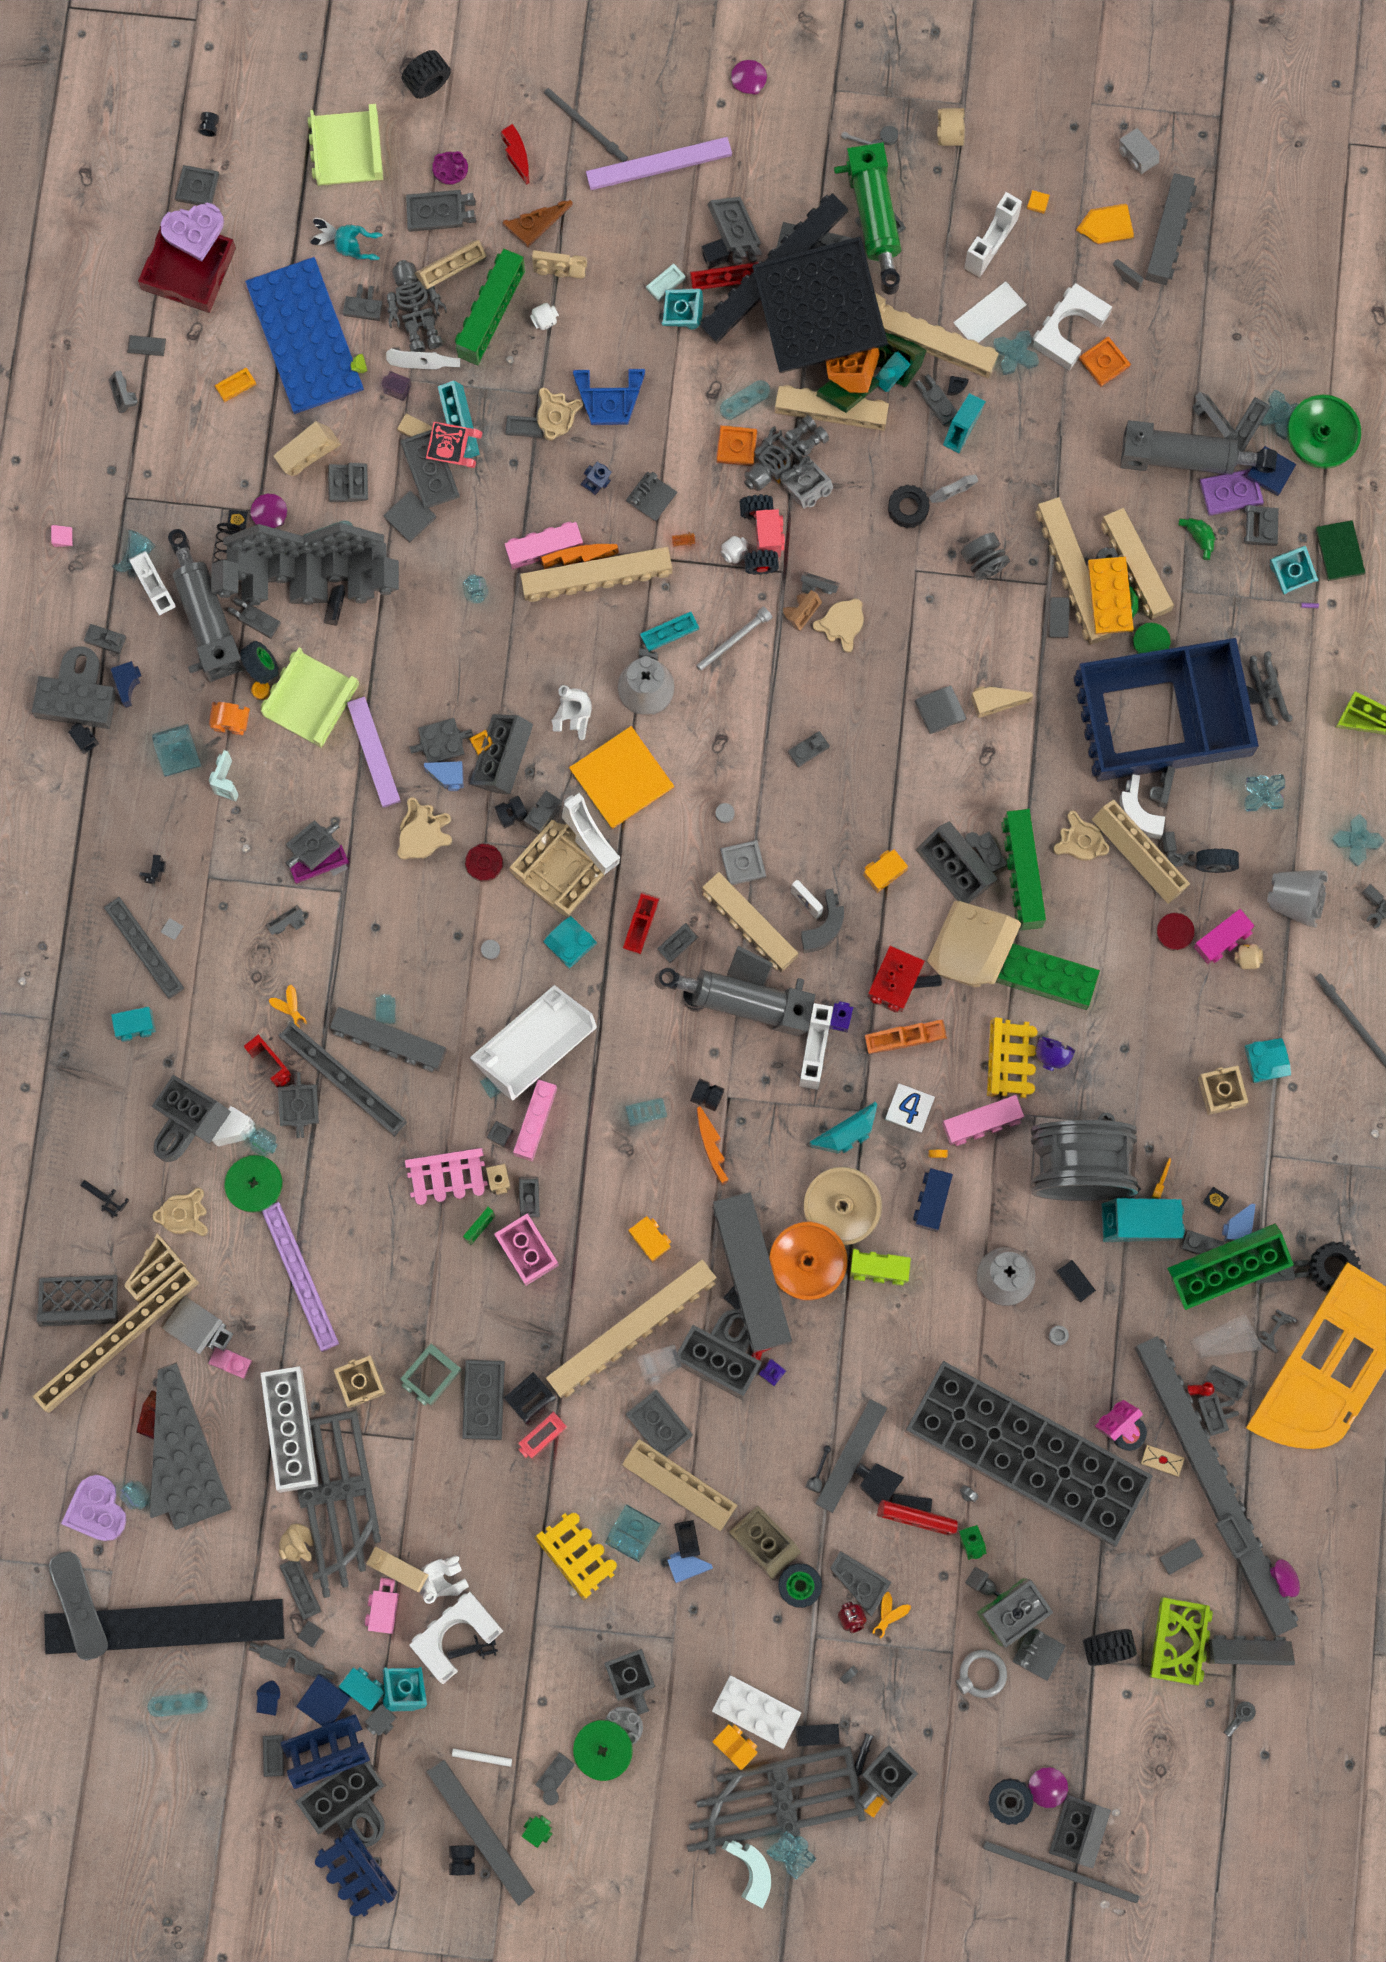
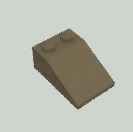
(765, 1542)

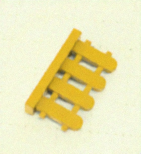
(996, 1066)
(578, 1565)

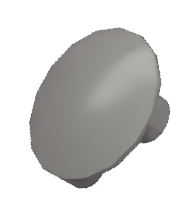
(628, 1720)

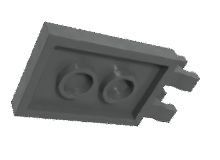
(439, 210)
(735, 228)

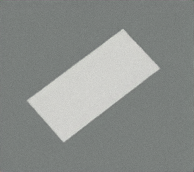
(990, 313)

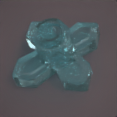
(1016, 352)
(1278, 413)
(1264, 791)
(1350, 839)
(793, 1853)

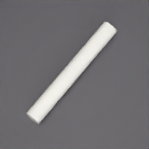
(482, 1757)

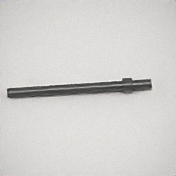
(611, 147)
(1329, 990)

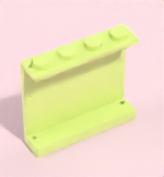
(346, 147)
(309, 698)

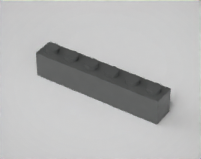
(1170, 228)
(388, 1039)

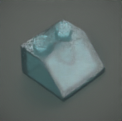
(176, 750)
(632, 1533)

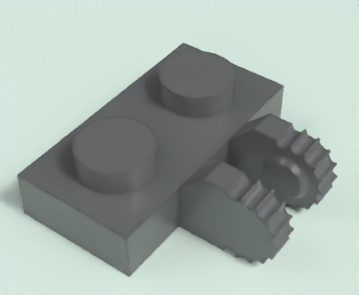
(363, 308)
(1213, 1413)

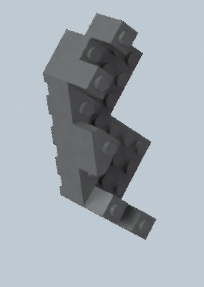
(307, 562)

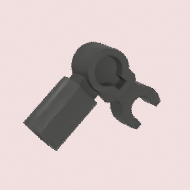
(1170, 849)
(1377, 899)

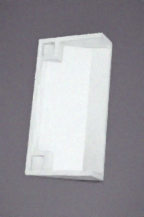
(534, 1042)

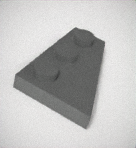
(861, 1581)

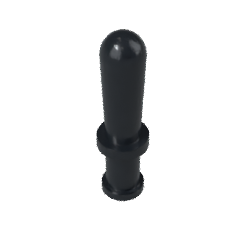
(864, 1749)

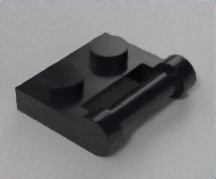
(525, 1392)

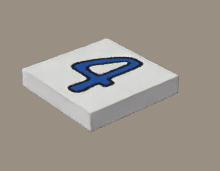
(807, 899)
(909, 1108)

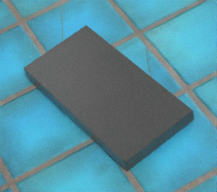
(430, 476)
(483, 1400)

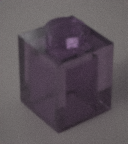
(396, 385)

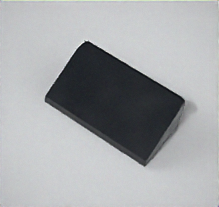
(334, 605)

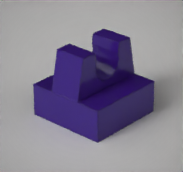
(772, 1372)

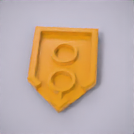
(1107, 224)

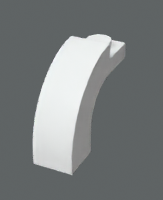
(152, 583)
(1150, 824)

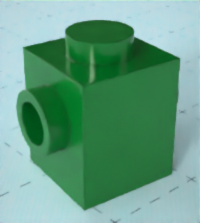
(972, 1542)
(537, 1830)

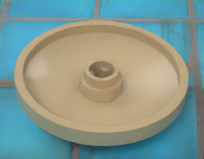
(847, 1185)

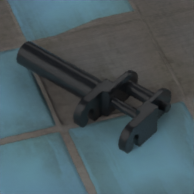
(105, 1198)
(473, 1648)

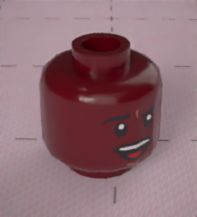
(852, 1617)

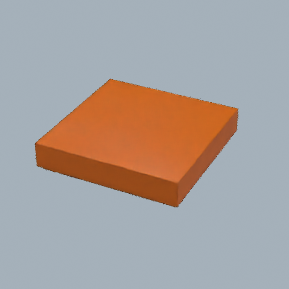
(1104, 361)
(736, 445)

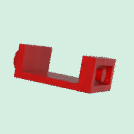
(255, 1047)

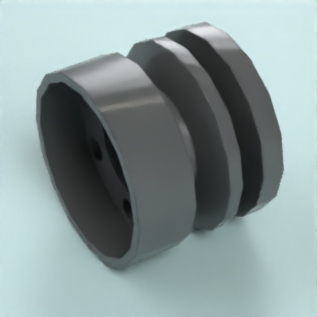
(985, 558)

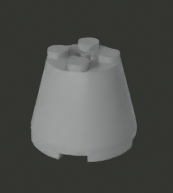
(646, 686)
(1299, 895)
(995, 1283)

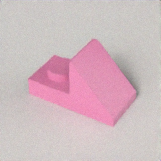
(230, 1362)

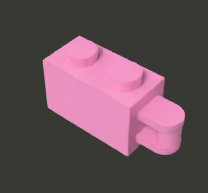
(382, 1608)

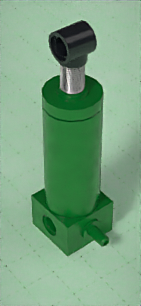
(868, 176)

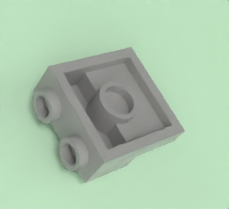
(809, 486)

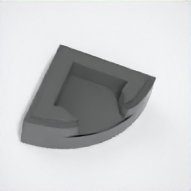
(645, 652)

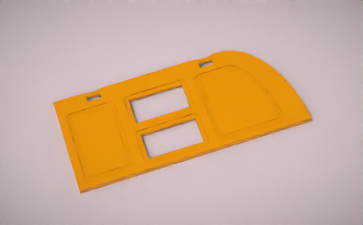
(1307, 1404)

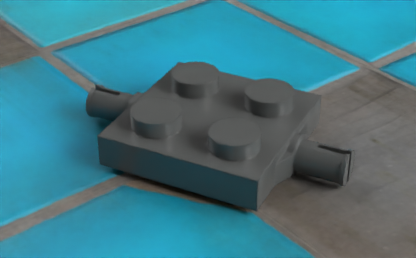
(441, 741)
(312, 845)
(298, 1105)

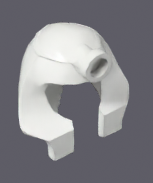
(574, 706)
(436, 1584)

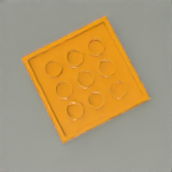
(621, 777)

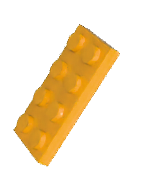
(1110, 595)

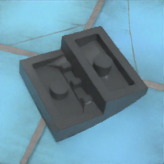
(347, 482)
(940, 709)

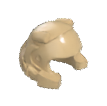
(292, 1543)

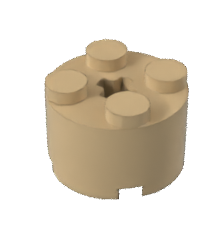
(951, 127)

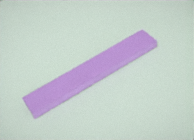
(373, 752)

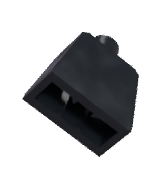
(878, 1482)

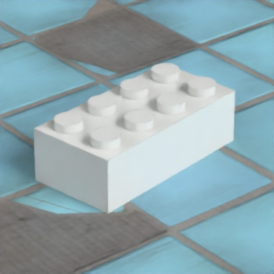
(756, 1712)

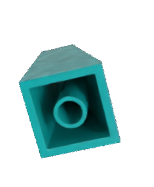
(1142, 1220)

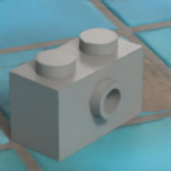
(1138, 151)

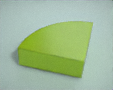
(359, 364)

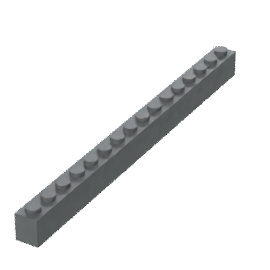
(1214, 1481)

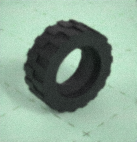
(908, 492)

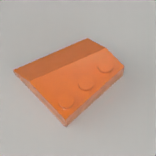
(854, 371)

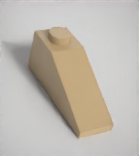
(993, 699)
(397, 1569)

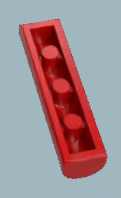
(720, 276)
(917, 1518)

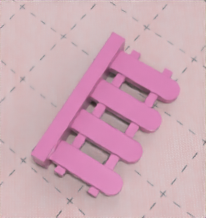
(455, 1168)

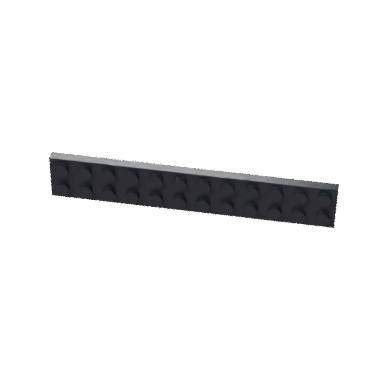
(176, 1625)

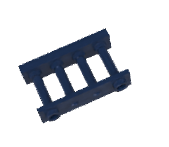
(329, 1764)

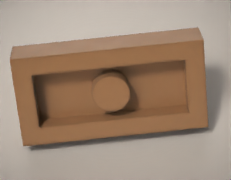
(807, 606)

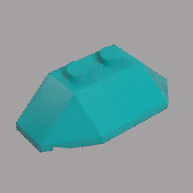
(848, 1132)

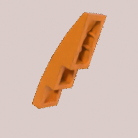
(579, 553)
(905, 1036)
(710, 1139)

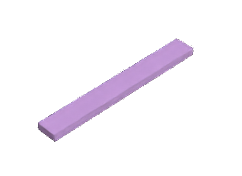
(658, 163)
(300, 1277)

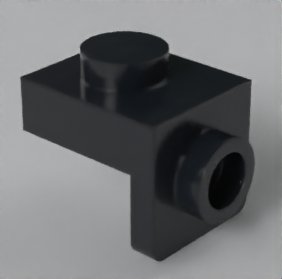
(157, 869)

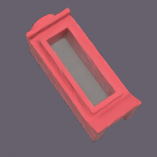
(542, 1436)

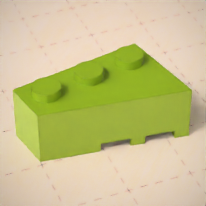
(1363, 715)
(879, 1267)

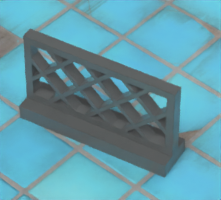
(75, 1316)

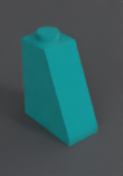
(963, 423)

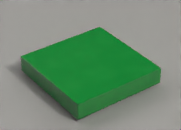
(479, 1226)

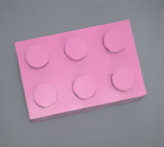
(526, 1249)

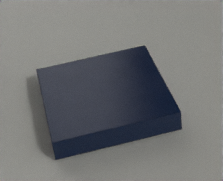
(1273, 481)
(323, 1701)

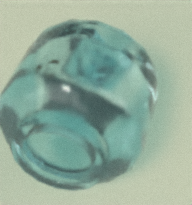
(475, 588)
(263, 1142)
(134, 1495)

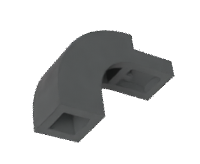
(821, 937)

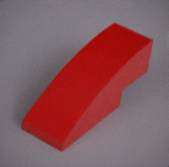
(516, 152)
(641, 922)

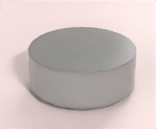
(724, 813)
(490, 949)
(1058, 1335)

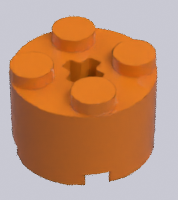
(228, 717)

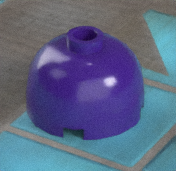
(1053, 1053)

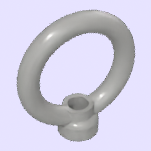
(965, 1684)

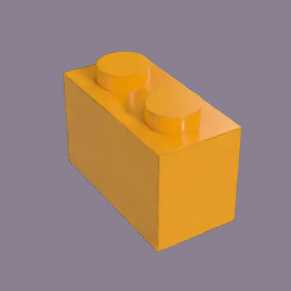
(885, 870)
(650, 1239)

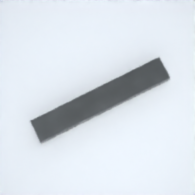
(144, 948)
(851, 1456)

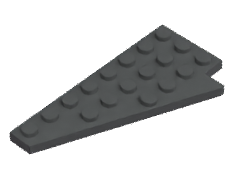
(183, 1467)

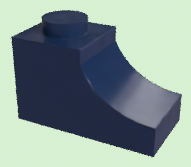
(126, 678)

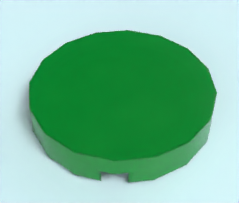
(1151, 638)

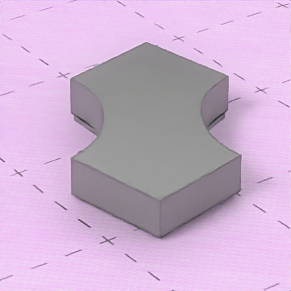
(948, 491)

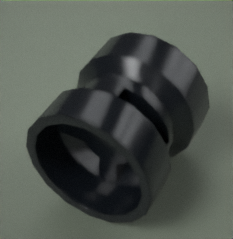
(209, 123)

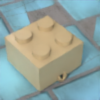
(1223, 1090)
(359, 1381)

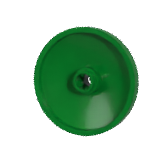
(1331, 418)

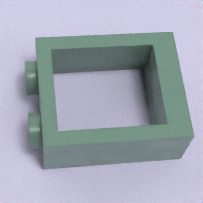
(423, 1398)

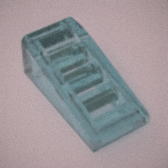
(629, 1110)

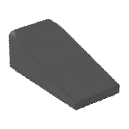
(1058, 617)
(529, 1196)

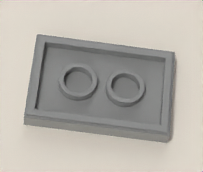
(192, 1324)

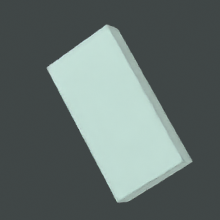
(666, 281)

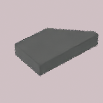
(1128, 274)

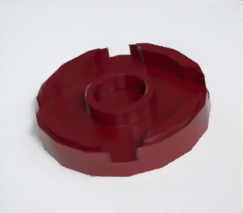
(484, 862)
(1175, 931)

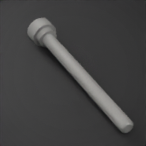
(762, 616)

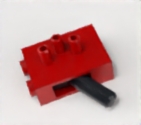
(898, 978)

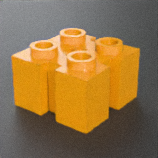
(735, 1746)

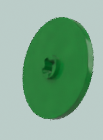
(244, 1172)
(596, 1764)

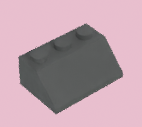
(1079, 1831)

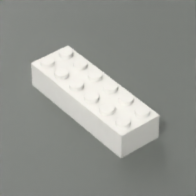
(289, 1429)

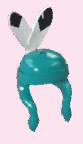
(344, 238)

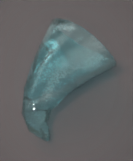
(135, 545)

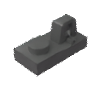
(122, 397)
(810, 582)
(105, 639)
(808, 749)
(1161, 794)
(292, 916)
(678, 943)
(1199, 1243)

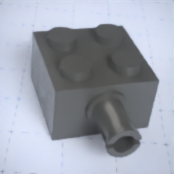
(631, 1678)
(886, 1778)

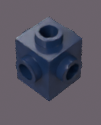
(596, 477)

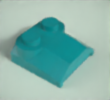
(683, 308)
(1293, 569)
(570, 941)
(1268, 1060)
(404, 1689)

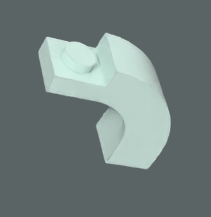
(759, 1872)

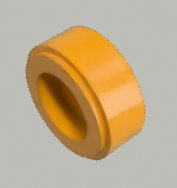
(260, 691)
(937, 1153)

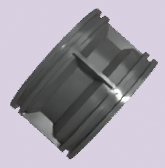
(1084, 1160)

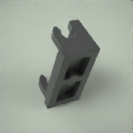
(1225, 1382)

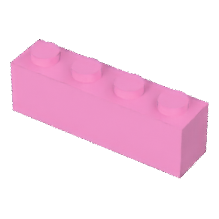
(534, 546)
(535, 1120)
(983, 1120)

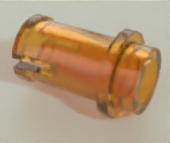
(685, 539)

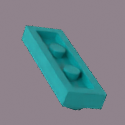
(669, 631)

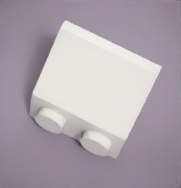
(234, 1129)

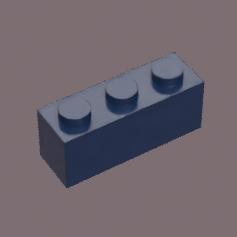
(932, 1199)

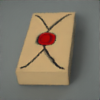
(1162, 1460)

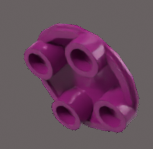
(749, 77)
(450, 167)
(269, 510)
(1286, 1578)
(1048, 1787)

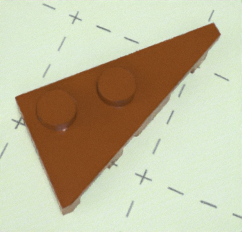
(532, 225)

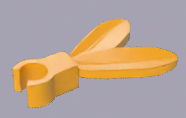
(290, 1007)
(1159, 1186)
(889, 1616)

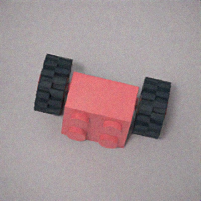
(768, 532)

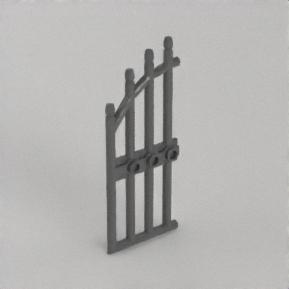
(333, 1491)
(782, 1797)

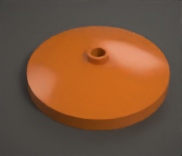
(810, 1242)

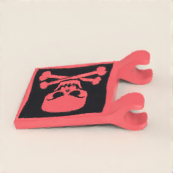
(449, 444)

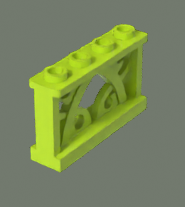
(1168, 1616)

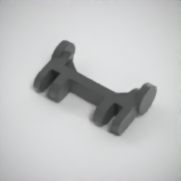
(1269, 1343)

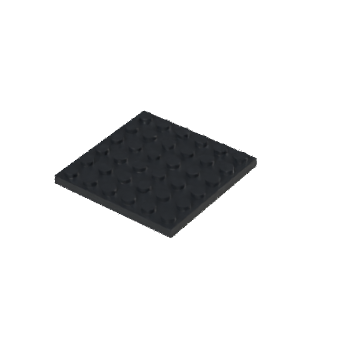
(820, 305)

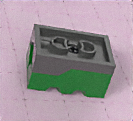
(1014, 1612)

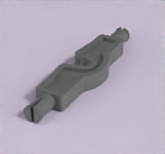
(281, 1658)

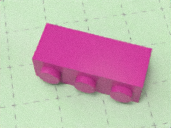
(1224, 937)

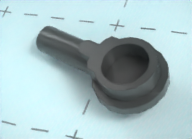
(1244, 1712)

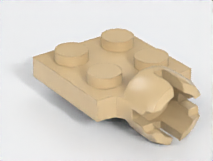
(559, 264)

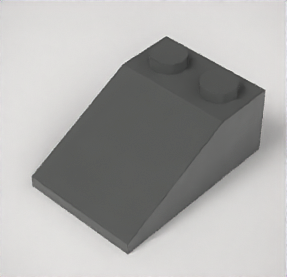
(750, 967)

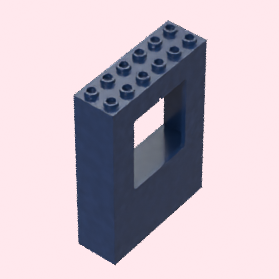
(1209, 701)

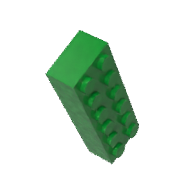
(490, 306)
(1024, 869)
(1048, 976)
(1230, 1266)

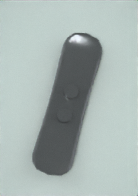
(78, 1606)

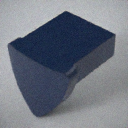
(268, 1698)

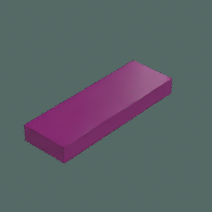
(301, 872)

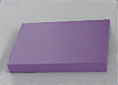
(1230, 492)

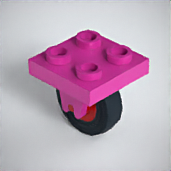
(1124, 1426)

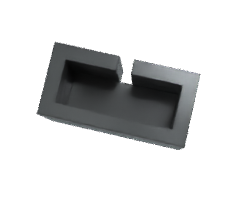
(546, 810)

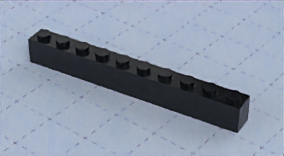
(747, 295)

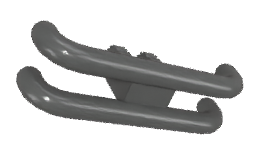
(1269, 689)

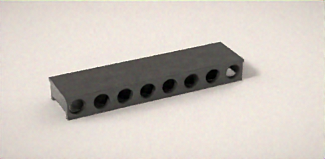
(751, 1272)

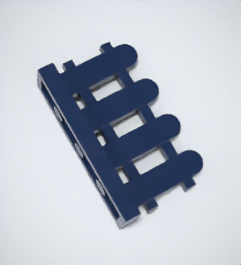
(371, 1874)

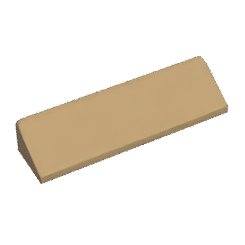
(451, 264)

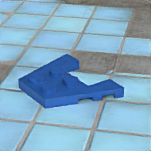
(609, 405)

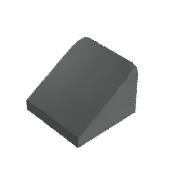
(977, 1579)
(311, 1634)

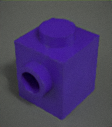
(841, 1017)

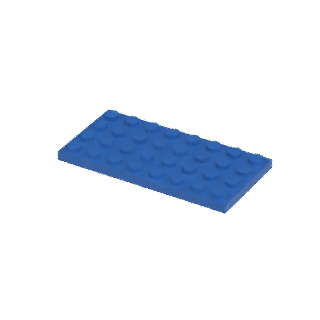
(304, 335)

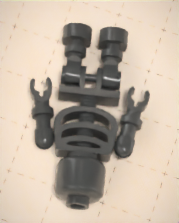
(410, 292)
(760, 474)

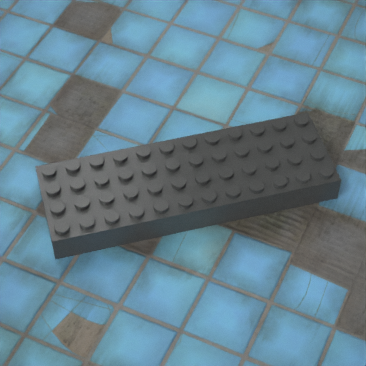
(1029, 1454)

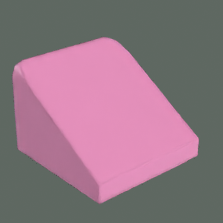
(61, 536)

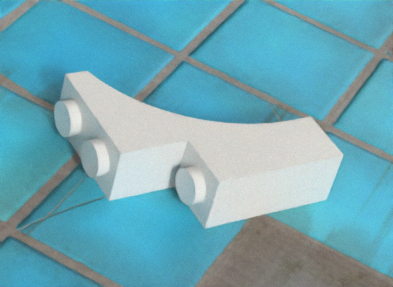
(588, 835)

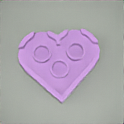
(193, 229)
(95, 1510)

